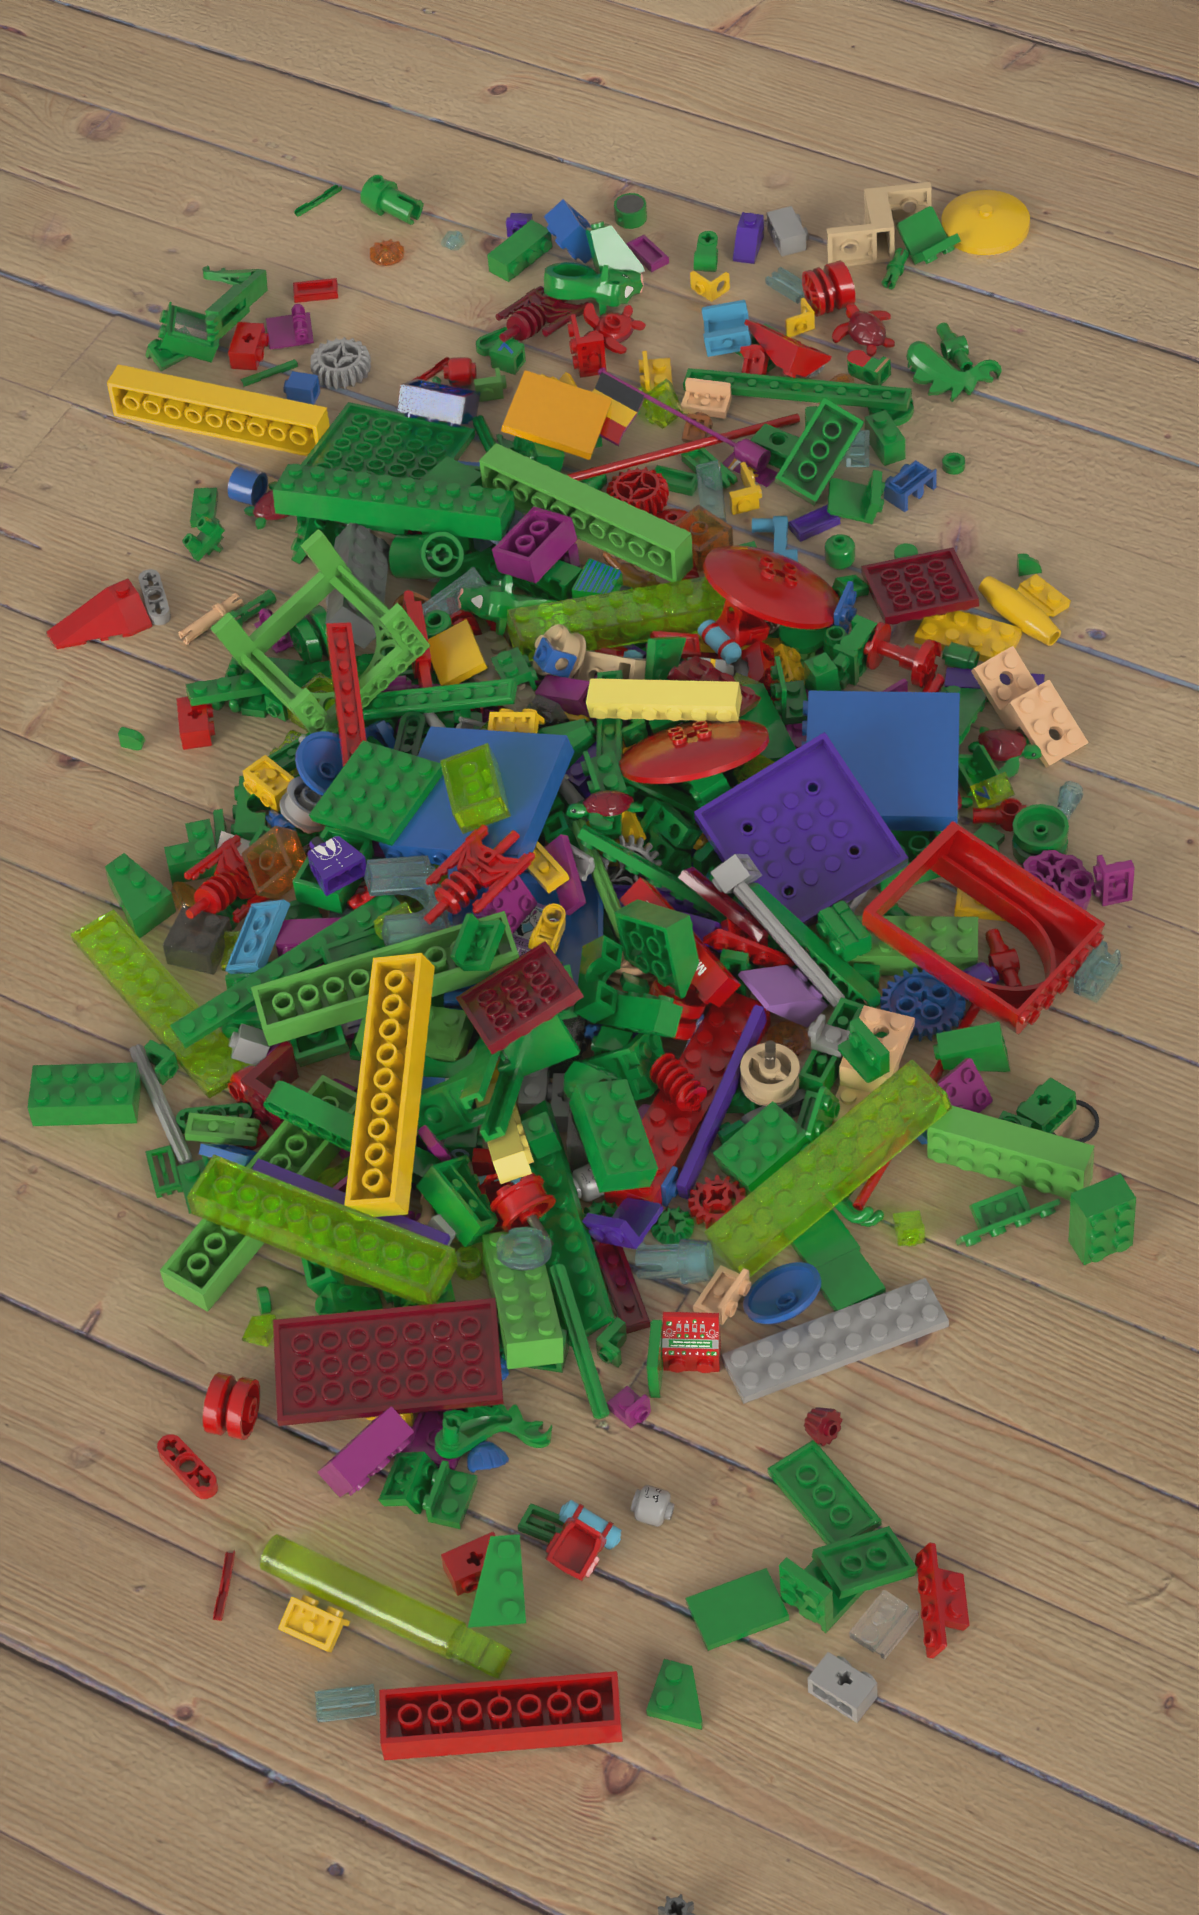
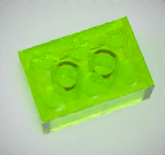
(475, 788)

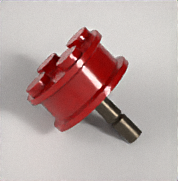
(523, 1204)

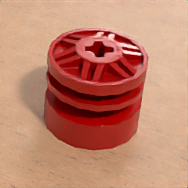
(828, 288)

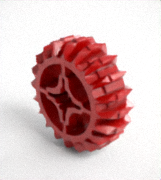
(640, 489)

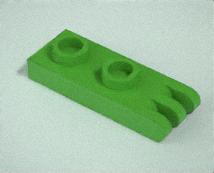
(222, 1129)

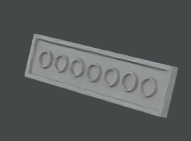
(834, 1340)

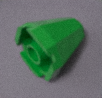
(580, 734)

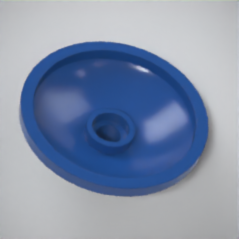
(319, 755)
(782, 1293)

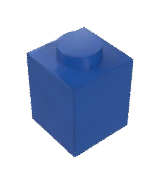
(302, 387)

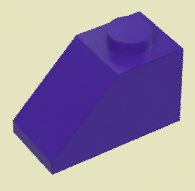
(748, 238)

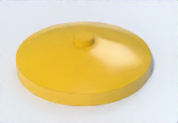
(986, 221)

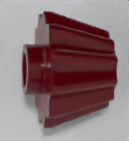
(823, 1425)

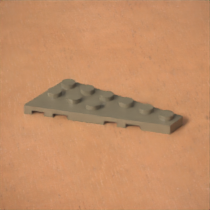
(491, 646)

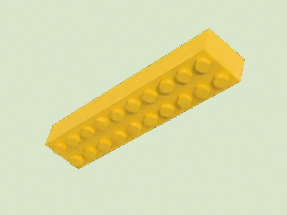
(216, 410)
(390, 1085)

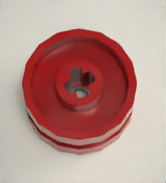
(692, 1009)
(231, 1406)

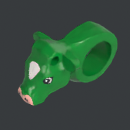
(581, 282)
(494, 601)

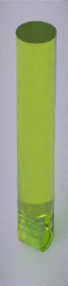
(382, 1605)

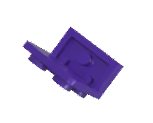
(627, 1225)

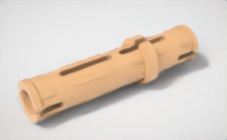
(210, 618)

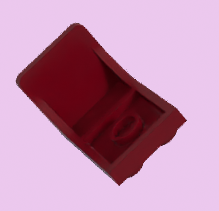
(703, 670)

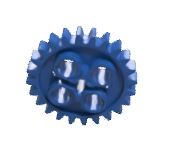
(926, 1000)

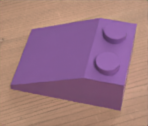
(785, 993)

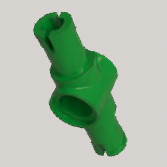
(954, 347)

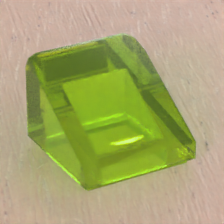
(260, 1330)

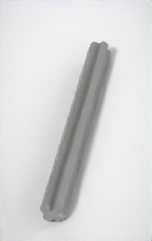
(788, 943)
(161, 1105)

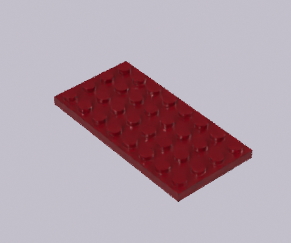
(387, 1358)

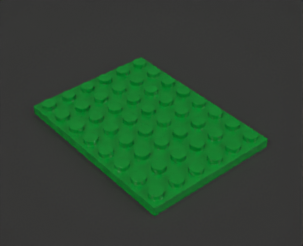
(386, 444)

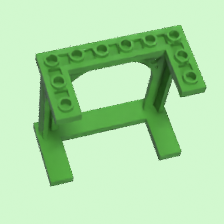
(332, 575)

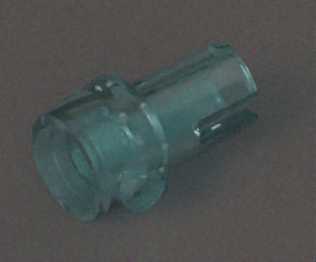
(689, 1260)

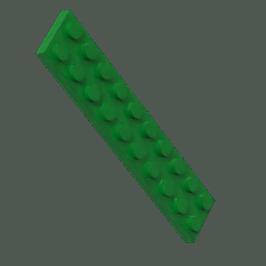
(570, 1236)

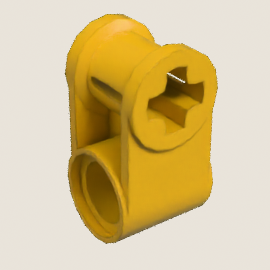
(547, 930)

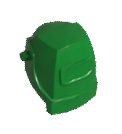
(585, 1072)

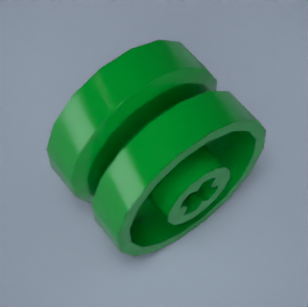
(310, 636)
(1039, 829)

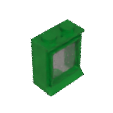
(186, 333)

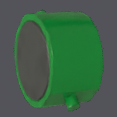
(630, 210)

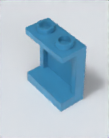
(726, 327)

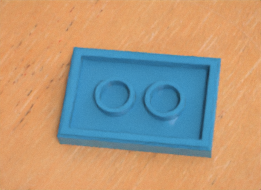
(257, 936)

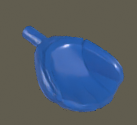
(486, 1456)

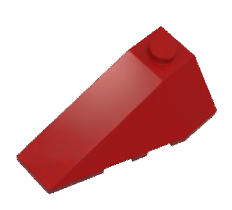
(788, 352)
(107, 614)

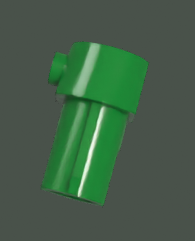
(384, 197)

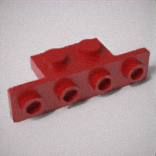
(735, 939)
(941, 1598)

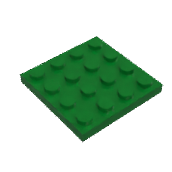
(377, 792)

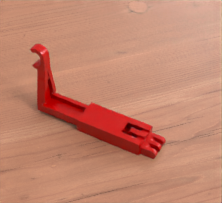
(422, 665)

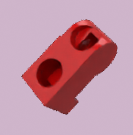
(759, 662)

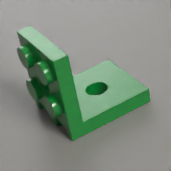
(633, 1063)
(807, 1592)

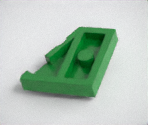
(675, 1696)

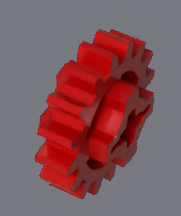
(716, 1198)

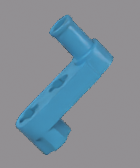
(779, 527)

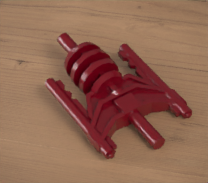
(532, 313)

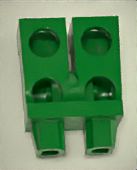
(850, 655)
(667, 833)

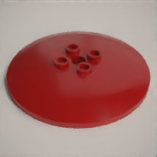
(771, 586)
(693, 751)

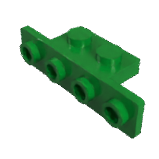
(1002, 1211)

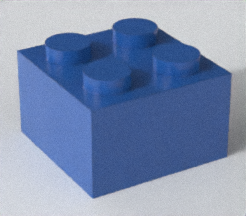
(569, 229)

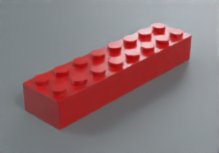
(500, 1715)

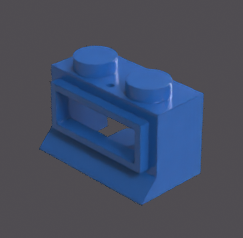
(907, 482)

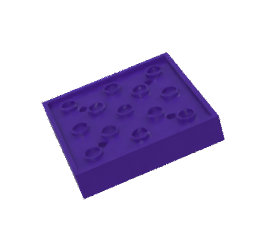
(804, 835)

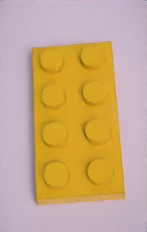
(981, 633)

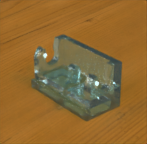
(1097, 973)

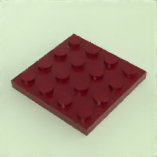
(919, 586)
(519, 997)

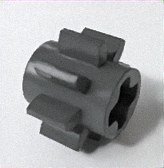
(676, 1905)

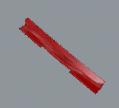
(433, 371)
(224, 1586)

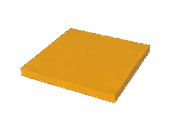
(556, 414)

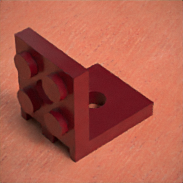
(277, 1066)

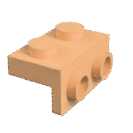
(707, 397)
(723, 1293)

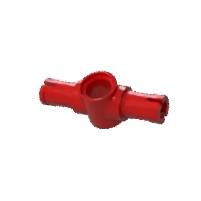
(1000, 814)
(1003, 959)

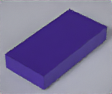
(813, 523)

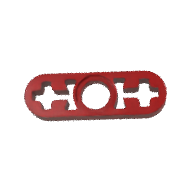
(184, 1455)

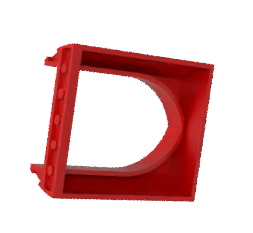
(1050, 921)

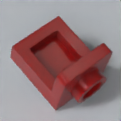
(754, 359)

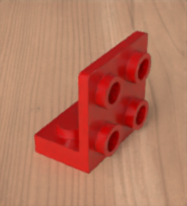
(588, 351)

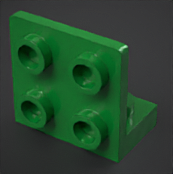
(788, 695)

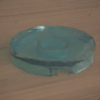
(523, 1248)

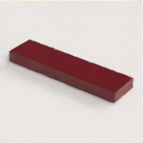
(724, 903)
(622, 1286)

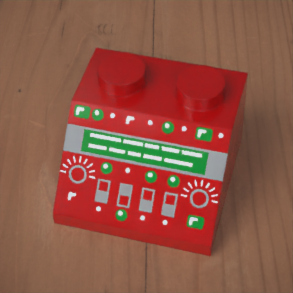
(691, 1342)

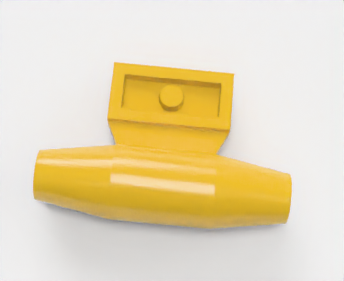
(1027, 606)

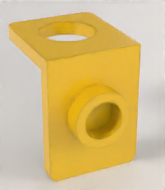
(709, 289)
(801, 323)

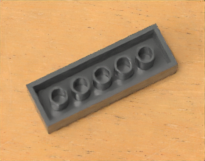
(368, 561)

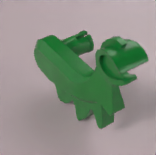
(934, 369)
(469, 1428)

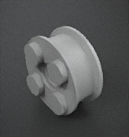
(298, 804)

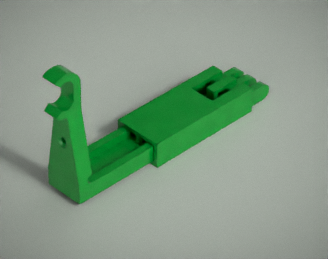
(236, 301)

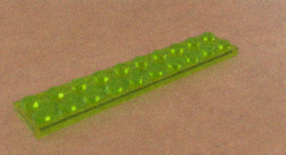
(155, 998)

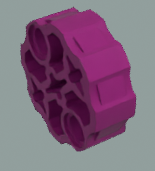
(1063, 874)

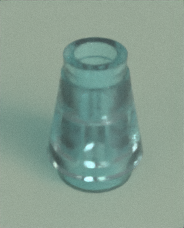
(1069, 797)

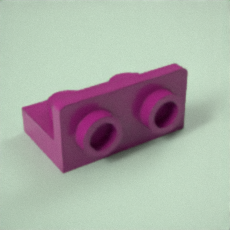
(1113, 881)

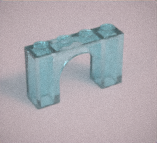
(408, 878)

